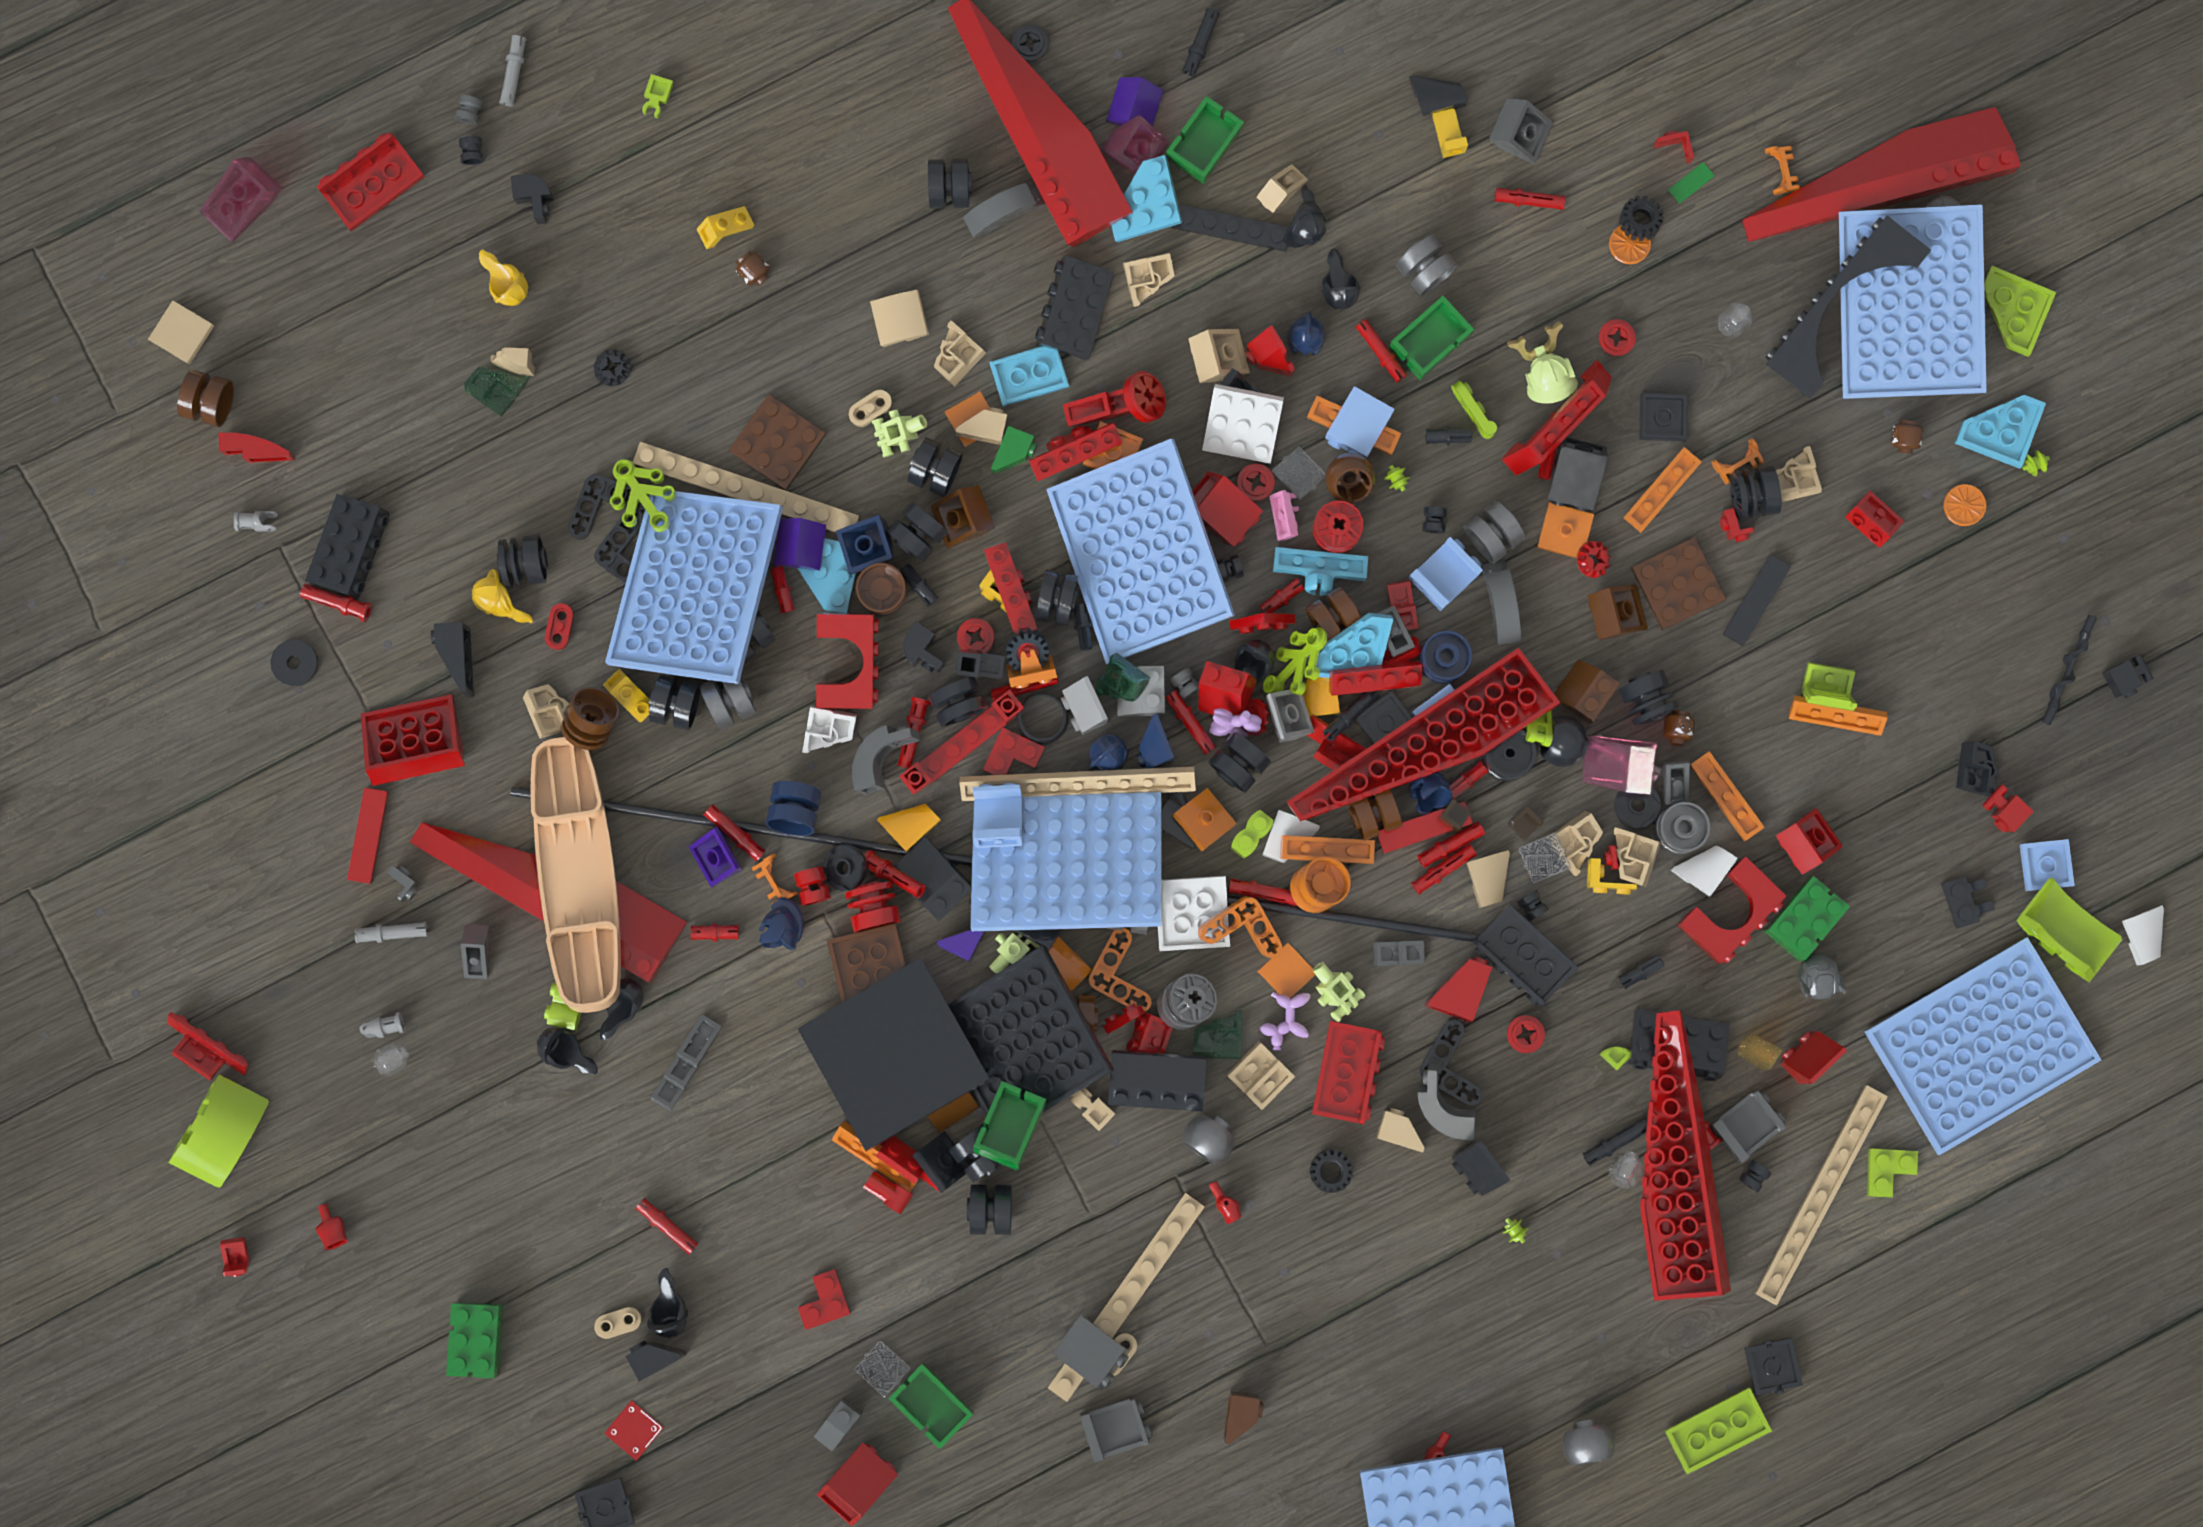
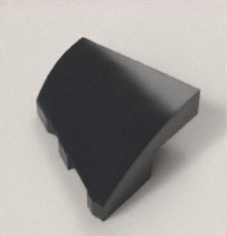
(1437, 94)
(1977, 769)
(1170, 825)

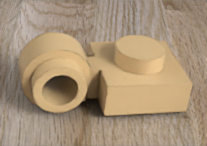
(1097, 1112)

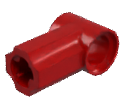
(892, 1194)

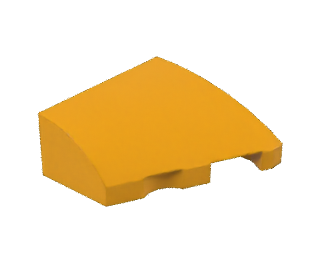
(1318, 698)
(910, 824)

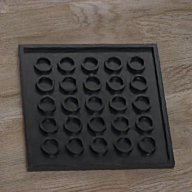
(1030, 1032)
(893, 1054)

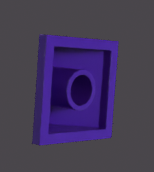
(1133, 98)
(800, 544)
(715, 857)
(963, 944)

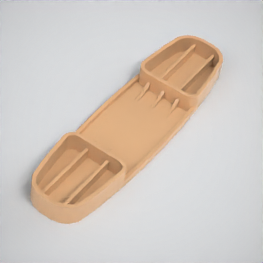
(576, 876)

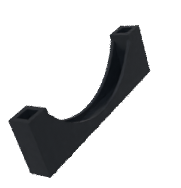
(1885, 247)

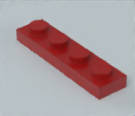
(1375, 678)

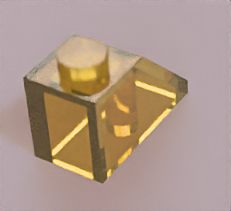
(1759, 1052)

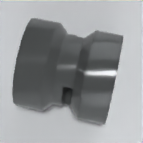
(468, 111)
(1182, 679)

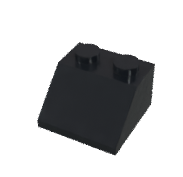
(651, 1357)

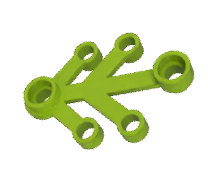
(639, 493)
(1315, 640)

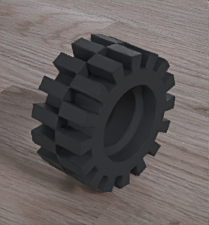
(1647, 208)
(1345, 1171)

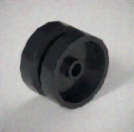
(1059, 598)
(957, 701)
(1512, 768)

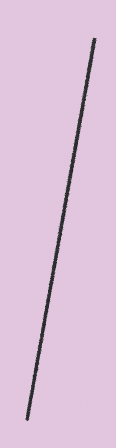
(967, 860)

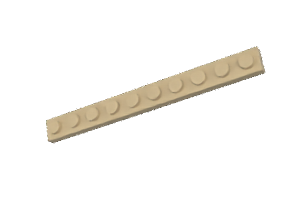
(740, 487)
(1089, 782)
(1820, 1195)
(1135, 1283)

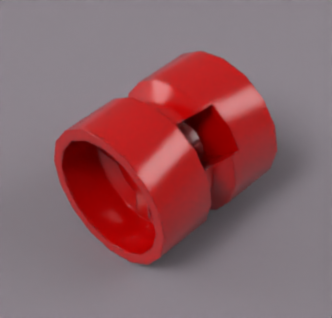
(808, 878)

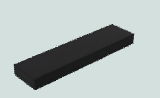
(1756, 600)

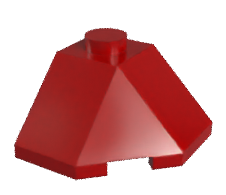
(1269, 353)

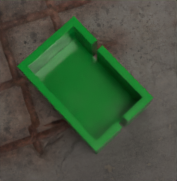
(1204, 140)
(1431, 338)
(1806, 918)
(1009, 1126)
(475, 1340)
(931, 1404)

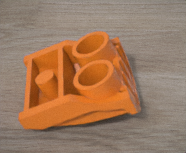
(1069, 964)

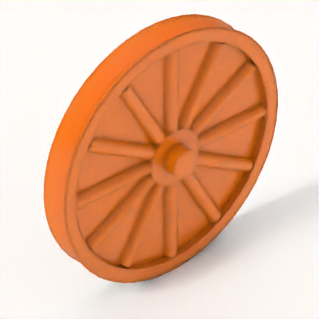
(1626, 249)
(1964, 505)

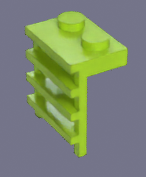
(1828, 686)

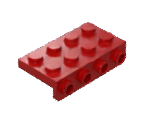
(370, 181)
(1348, 1072)

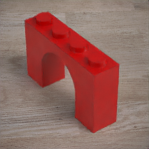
(861, 630)
(1762, 898)

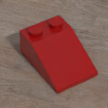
(1811, 1057)

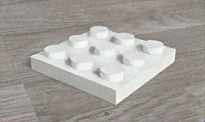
(1242, 423)
(1188, 905)

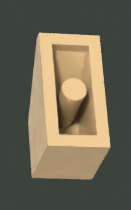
(1281, 188)
(985, 426)
(1398, 1130)

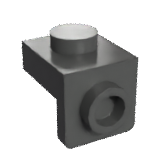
(403, 876)

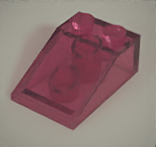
(240, 197)
(1620, 764)

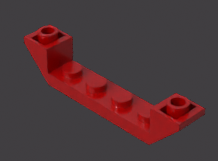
(1562, 422)
(962, 744)

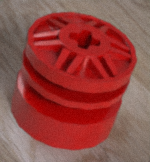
(1336, 540)
(872, 906)

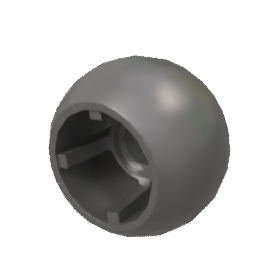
(1209, 1138)
(1588, 1443)

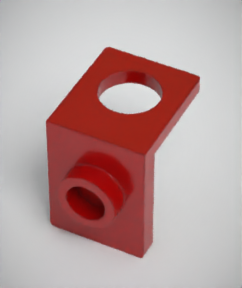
(1673, 138)

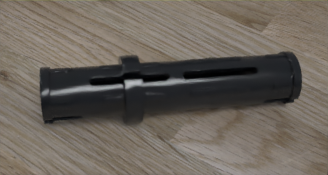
(1197, 50)
(1344, 719)
(1612, 1144)

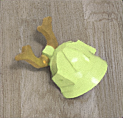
(1550, 375)

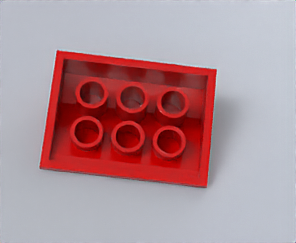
(411, 740)

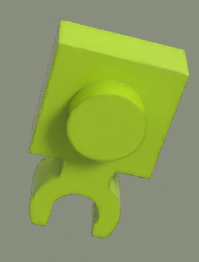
(657, 91)

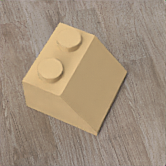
(1217, 353)

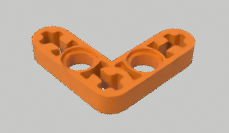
(1249, 920)
(1109, 971)

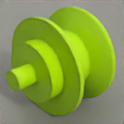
(2035, 463)
(1397, 478)
(1515, 1230)

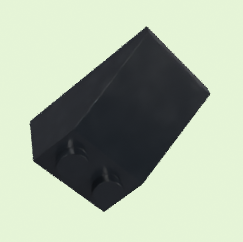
(455, 648)
(942, 879)
(1479, 1168)

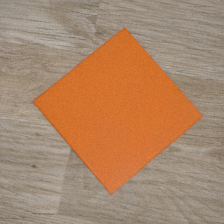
(964, 411)
(1287, 972)

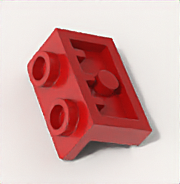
(1874, 519)
(1149, 1035)

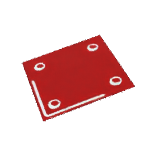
(633, 1430)

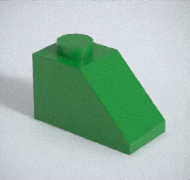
(1013, 450)

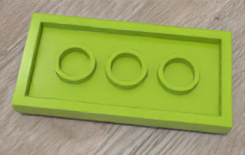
(1717, 1430)

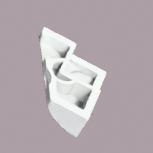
(827, 728)
(1286, 825)
(1706, 869)
(2145, 935)

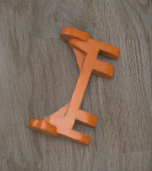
(1782, 157)
(1753, 452)
(766, 866)

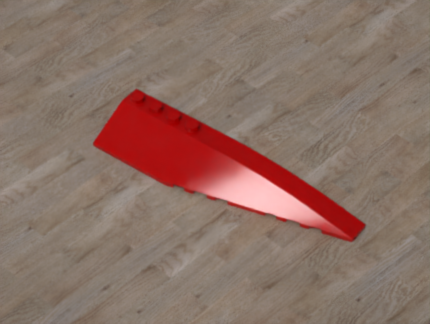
(1045, 131)
(1897, 171)
(1440, 737)
(645, 927)
(1678, 1177)

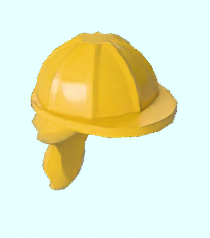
(506, 281)
(492, 598)

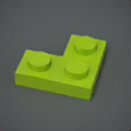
(1883, 1166)

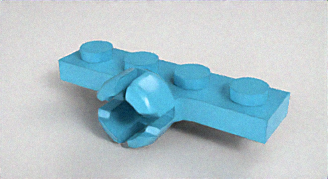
(1320, 567)

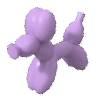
(1226, 723)
(1289, 1024)

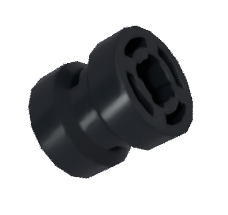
(471, 150)
(1434, 519)
(1236, 567)
(1532, 905)
(1752, 1180)

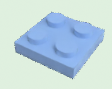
(2044, 861)

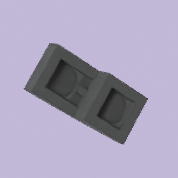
(1398, 953)

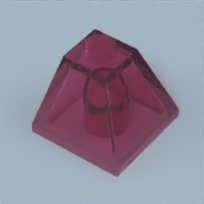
(1133, 144)

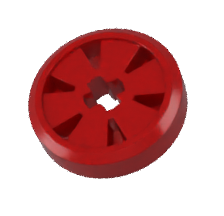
(1144, 396)

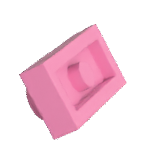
(1284, 515)

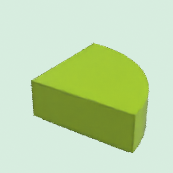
(1615, 1056)

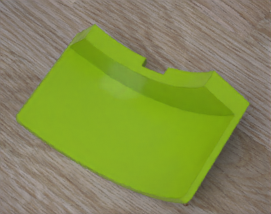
(2068, 931)
(219, 1131)

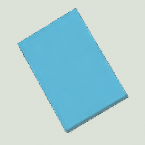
(1028, 375)

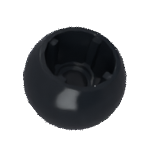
(1568, 742)

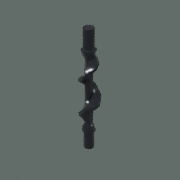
(2069, 677)

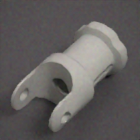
(254, 521)
(380, 1026)

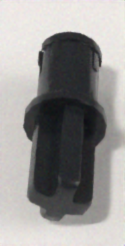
(1448, 436)
(918, 585)
(1083, 627)
(1641, 971)

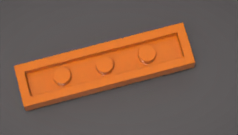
(1325, 412)
(1662, 489)
(1859, 720)
(1726, 796)
(1314, 847)
(848, 1140)

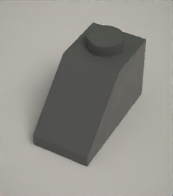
(476, 951)
(837, 1424)

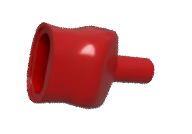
(1226, 1206)
(331, 1229)
(1436, 1450)

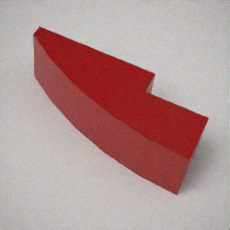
(1096, 408)
(253, 448)

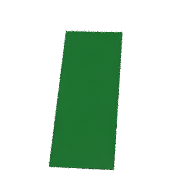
(1691, 182)

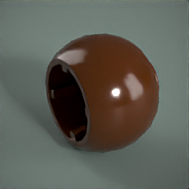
(1354, 486)

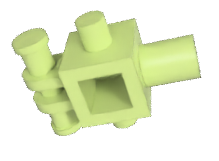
(897, 431)
(1010, 951)
(1337, 989)

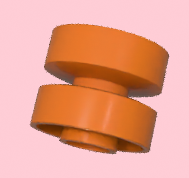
(1320, 884)

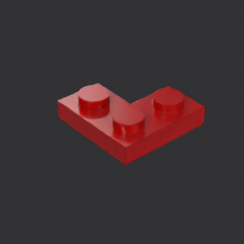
(1262, 622)
(1011, 747)
(831, 1303)

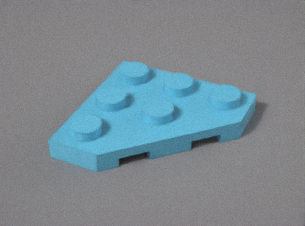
(1151, 199)
(2003, 430)
(833, 582)
(1356, 646)

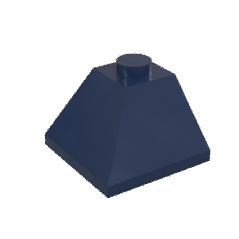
(865, 543)
(1154, 746)

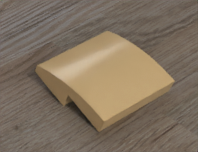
(899, 318)
(181, 332)
(1260, 1075)

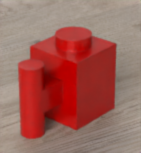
(2009, 812)

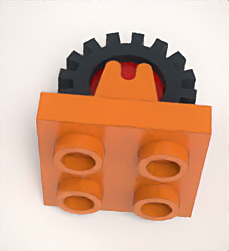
(1029, 659)

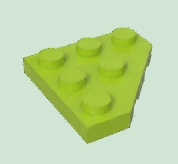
(2017, 308)

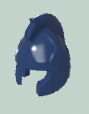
(1306, 335)
(1108, 753)
(1430, 792)
(784, 925)

